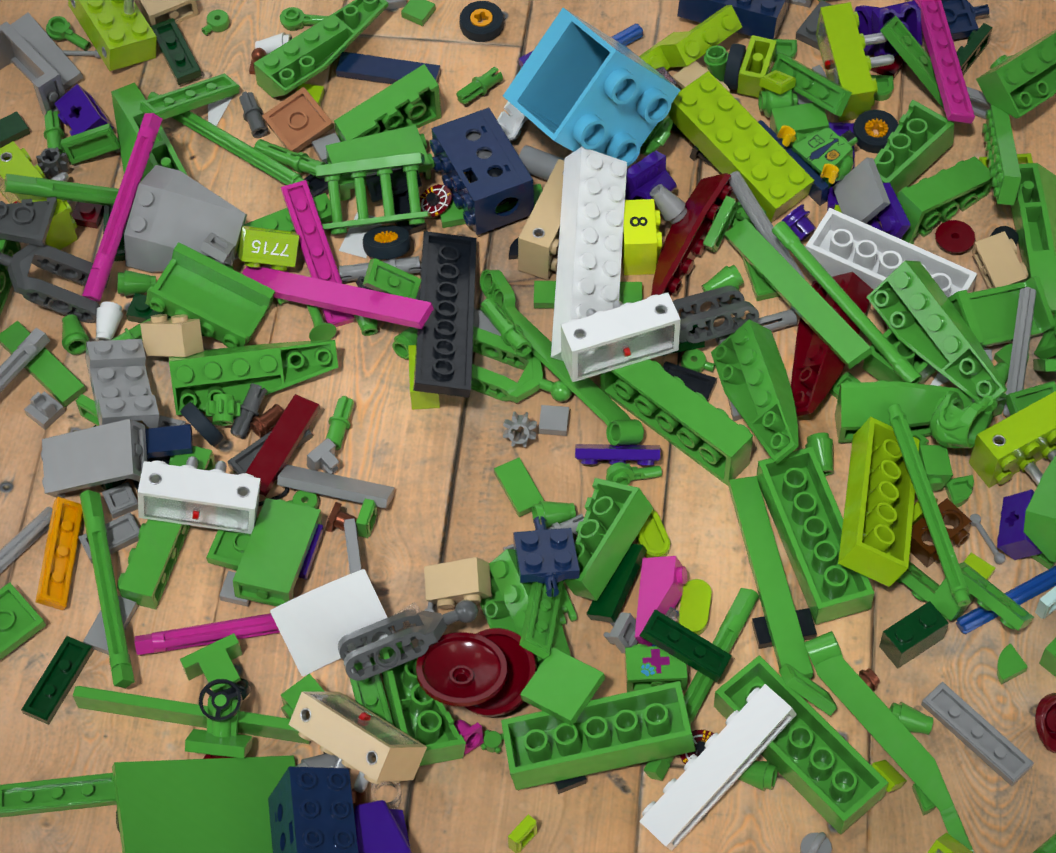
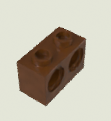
(958, 535)

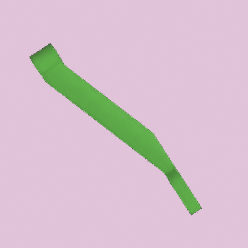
(620, 428)
(885, 728)

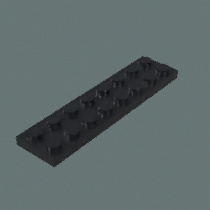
(446, 338)

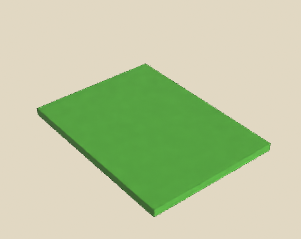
(197, 804)

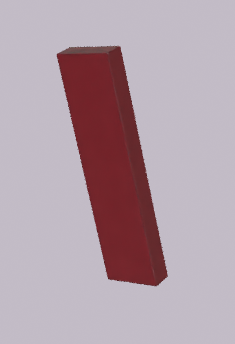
(282, 441)

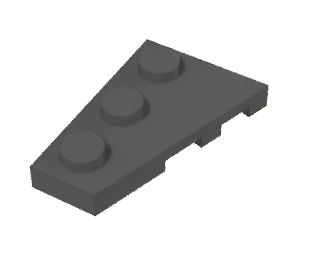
(27, 220)

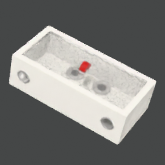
(619, 336)
(198, 496)

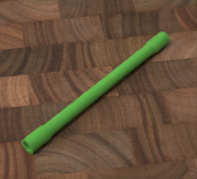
(792, 242)

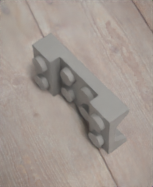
(120, 382)

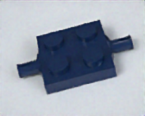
(961, 17)
(546, 555)

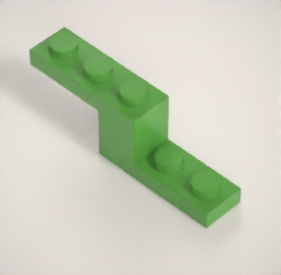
(987, 596)

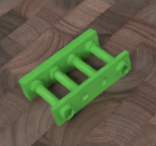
(358, 170)

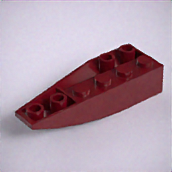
(687, 235)
(814, 362)

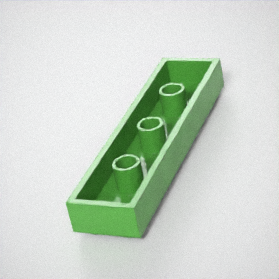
(1001, 155)

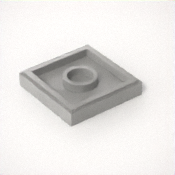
(862, 192)

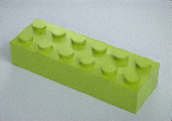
(739, 143)
(877, 506)

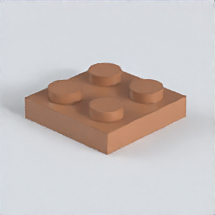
(298, 121)

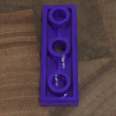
(619, 453)

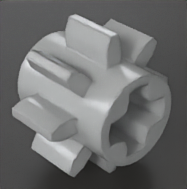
(513, 425)

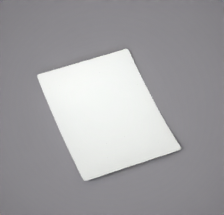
(322, 616)

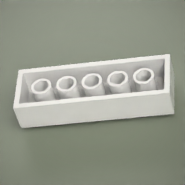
(852, 246)

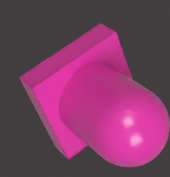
(472, 734)

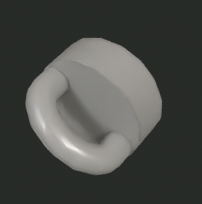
(815, 843)

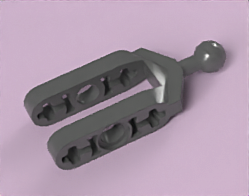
(45, 293)
(716, 310)
(425, 627)

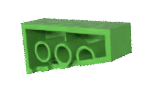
(402, 104)
(914, 146)
(943, 195)
(606, 533)
(420, 714)

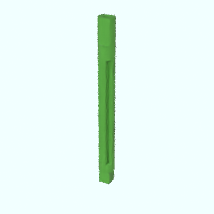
(60, 189)
(97, 535)
(701, 684)

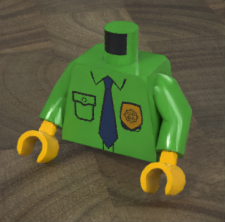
(823, 151)

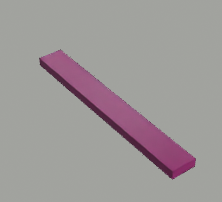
(945, 62)
(343, 297)

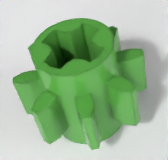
(223, 409)

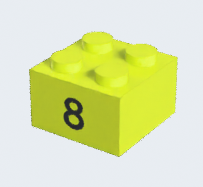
(641, 237)

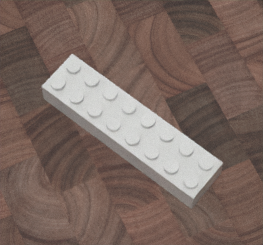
(588, 238)

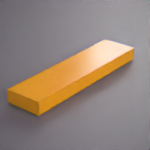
(59, 554)

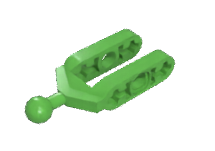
(503, 387)

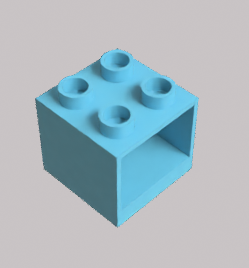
(590, 90)

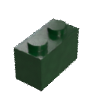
(913, 634)

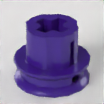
(799, 222)

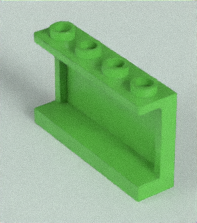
(206, 290)

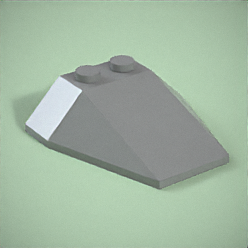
(175, 210)

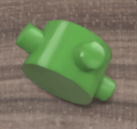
(492, 741)

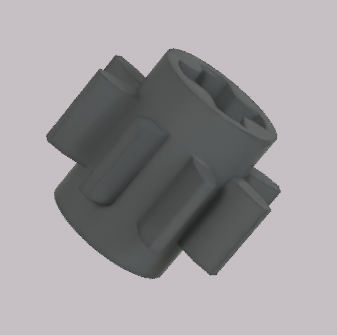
(52, 162)

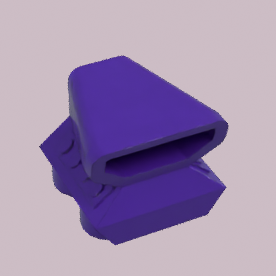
(874, 18)
(646, 175)
(380, 829)

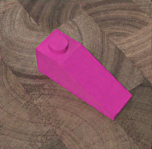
(659, 589)

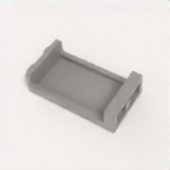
(43, 76)
(93, 457)

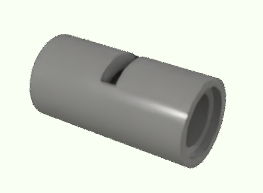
(538, 162)

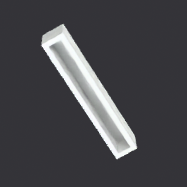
(717, 767)

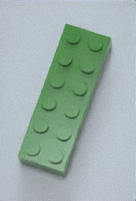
(681, 417)
(812, 535)
(605, 737)
(809, 751)

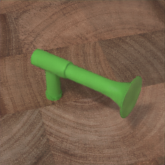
(321, 330)

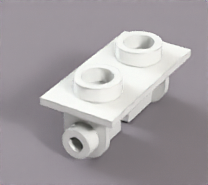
(511, 124)

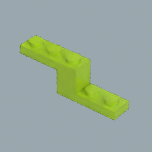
(684, 48)

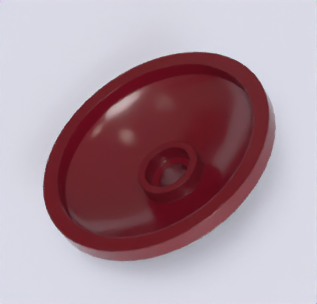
(465, 659)
(520, 669)

